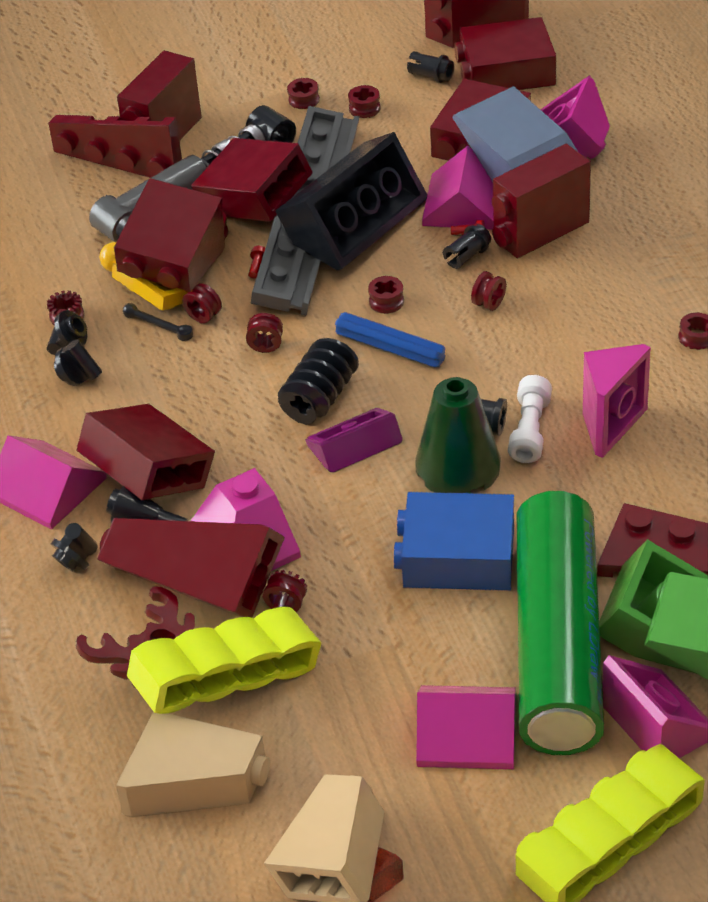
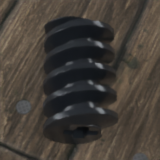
(317, 380)

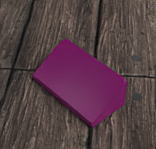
(355, 439)

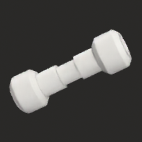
(526, 441)

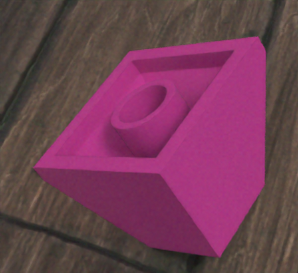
(581, 117)
(249, 501)

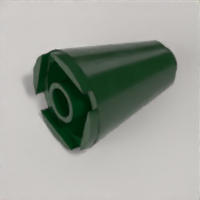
(457, 441)

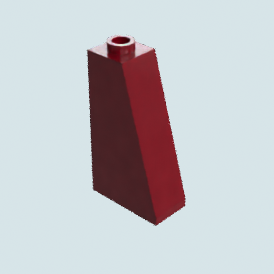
(202, 560)

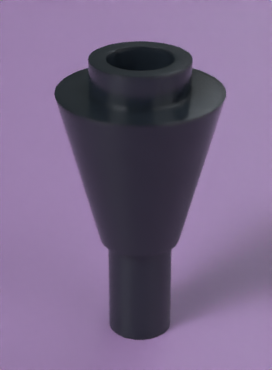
(127, 505)

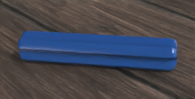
(390, 339)

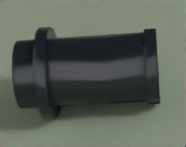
(436, 67)
(474, 240)

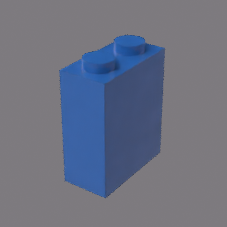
(456, 541)

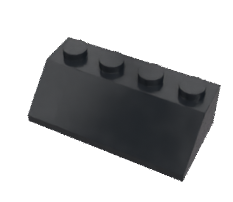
(353, 202)

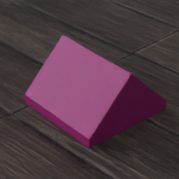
(459, 193)
(614, 393)
(44, 480)
(651, 707)
(466, 727)

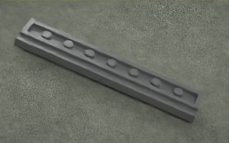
(286, 271)

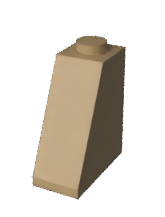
(190, 767)
(330, 843)

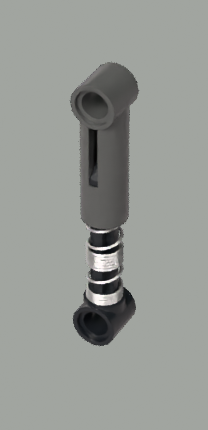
(112, 213)

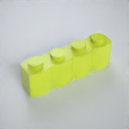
(217, 661)
(610, 827)

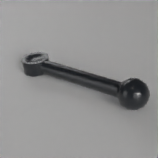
(183, 332)

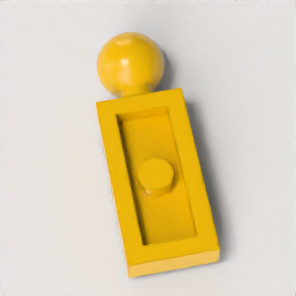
(153, 292)

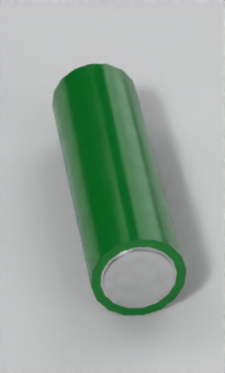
(558, 625)

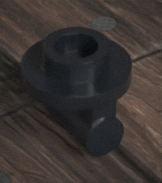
(67, 328)
(75, 364)
(74, 547)

